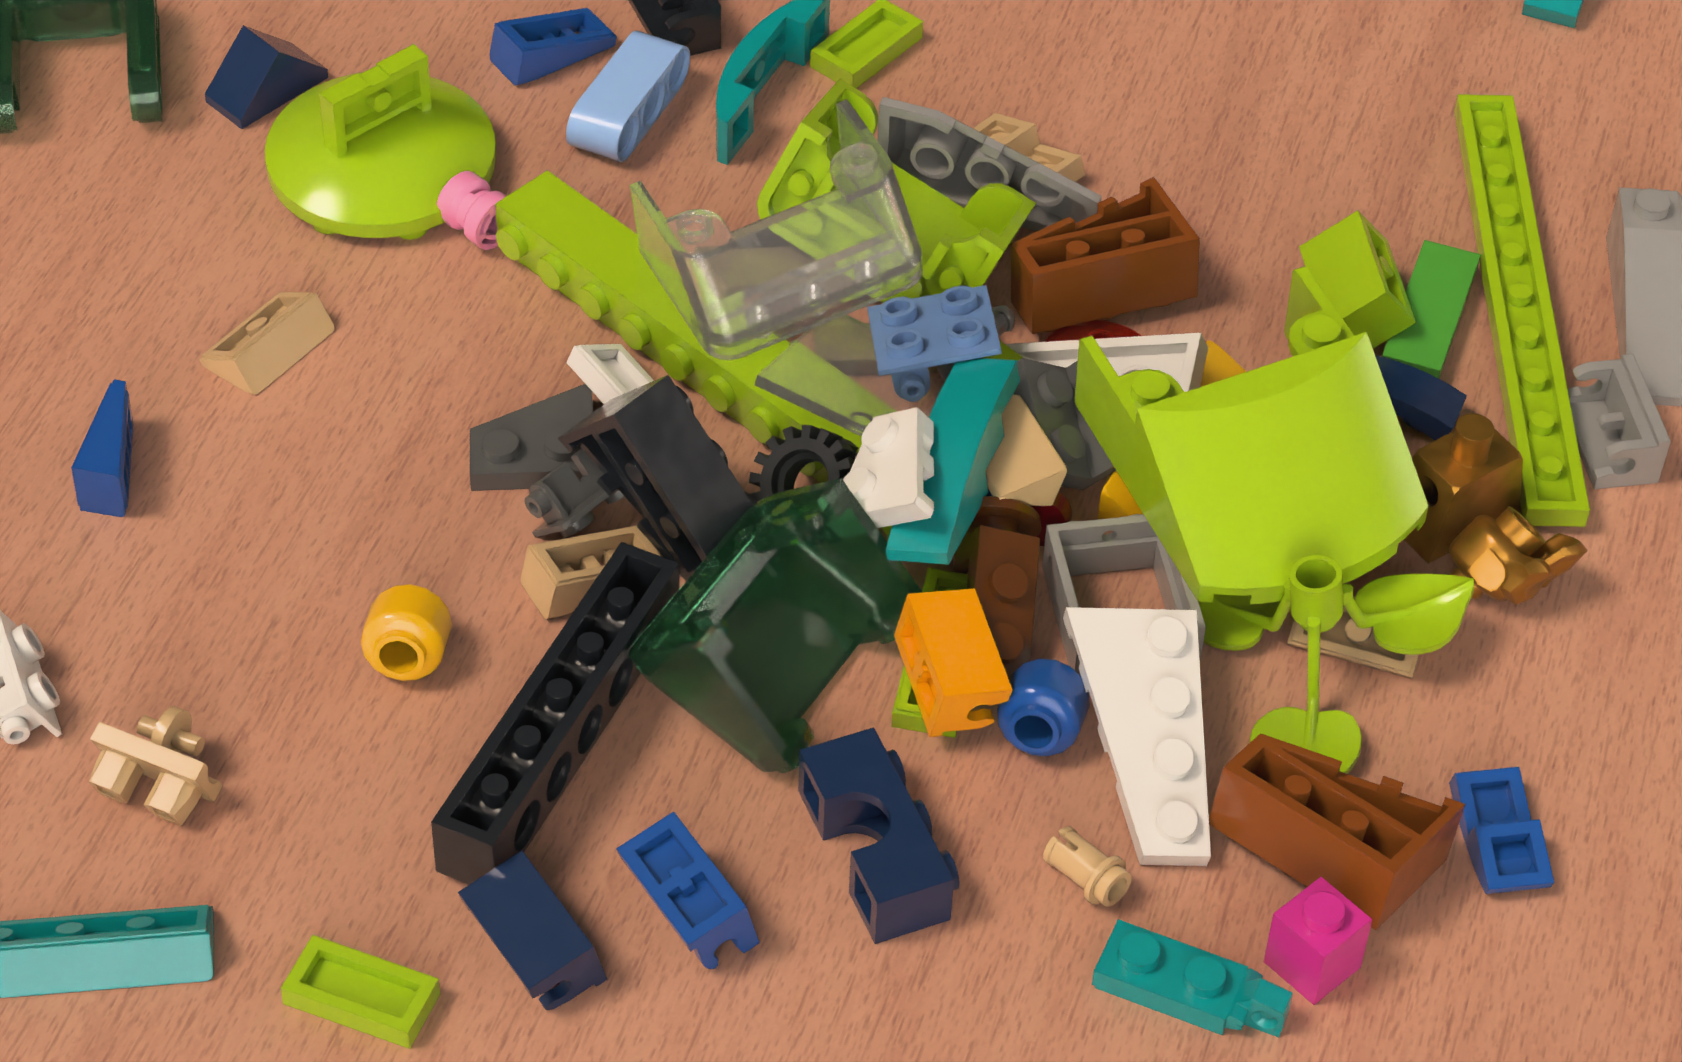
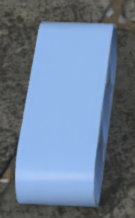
(628, 96)

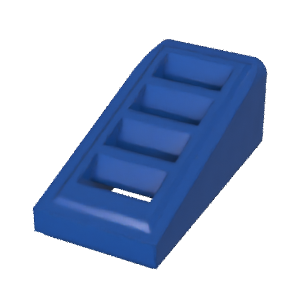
(546, 43)
(104, 457)

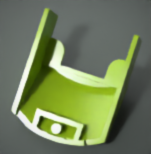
(1263, 460)

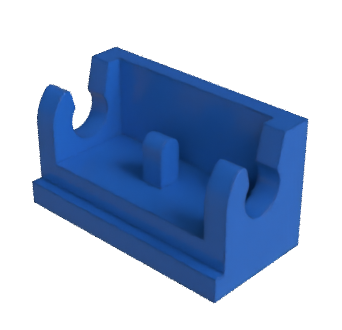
(688, 889)

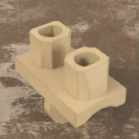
(177, 776)

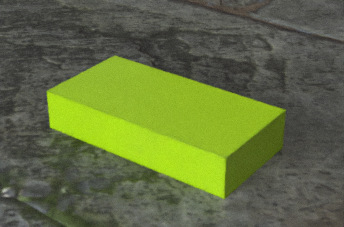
(866, 43)
(360, 991)

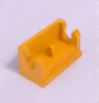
(951, 660)

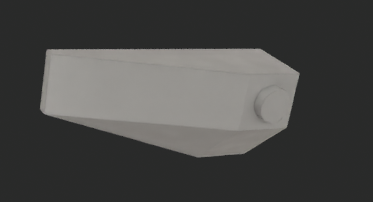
(1647, 285)

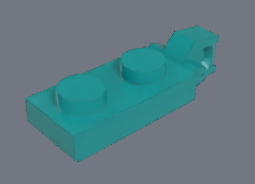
(1188, 982)

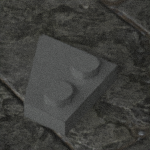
(525, 443)

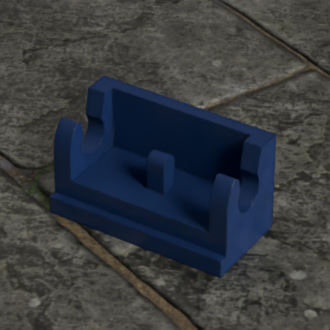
(534, 932)

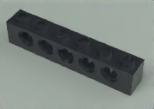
(553, 719)

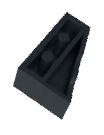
(665, 468)

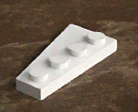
(1150, 720)

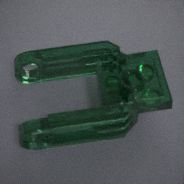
(77, 20)

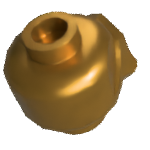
(1511, 556)

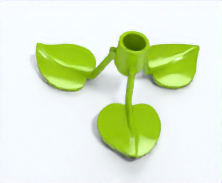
(1407, 617)

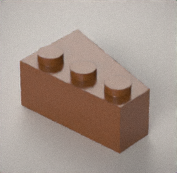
(1106, 264)
(1333, 825)

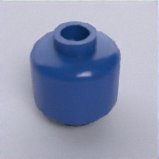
(1044, 708)

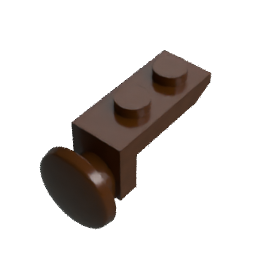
(1002, 566)

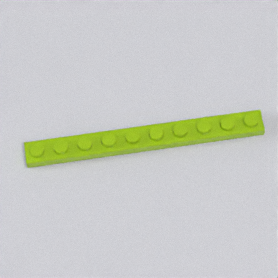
(1521, 312)

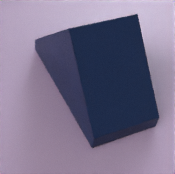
(260, 77)

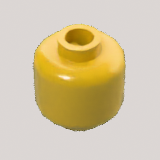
(406, 632)

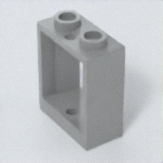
(1085, 549)

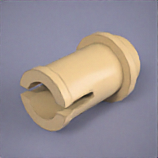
(1099, 875)

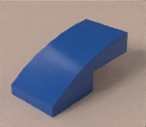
(1499, 831)

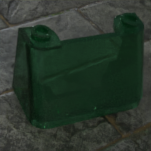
(775, 619)

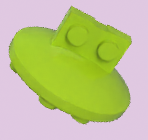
(377, 149)

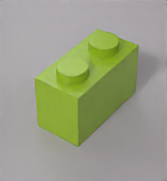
(1360, 278)

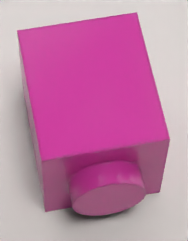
(1317, 940)

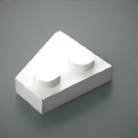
(892, 468)

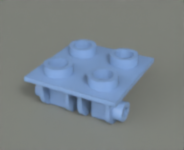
(930, 333)

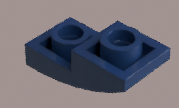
(1421, 398)

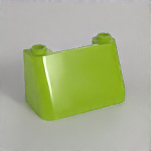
(956, 242)

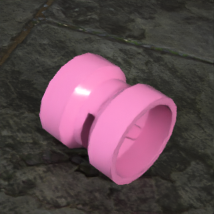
(469, 211)

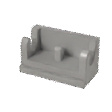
(1618, 424)

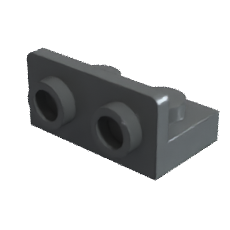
(1051, 399)

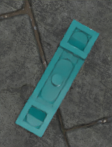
(781, 36)

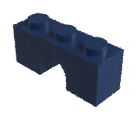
(862, 790)

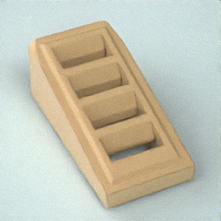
(551, 567)

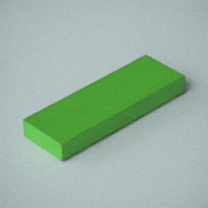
(1437, 300)

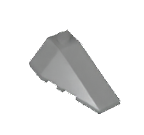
(962, 160)

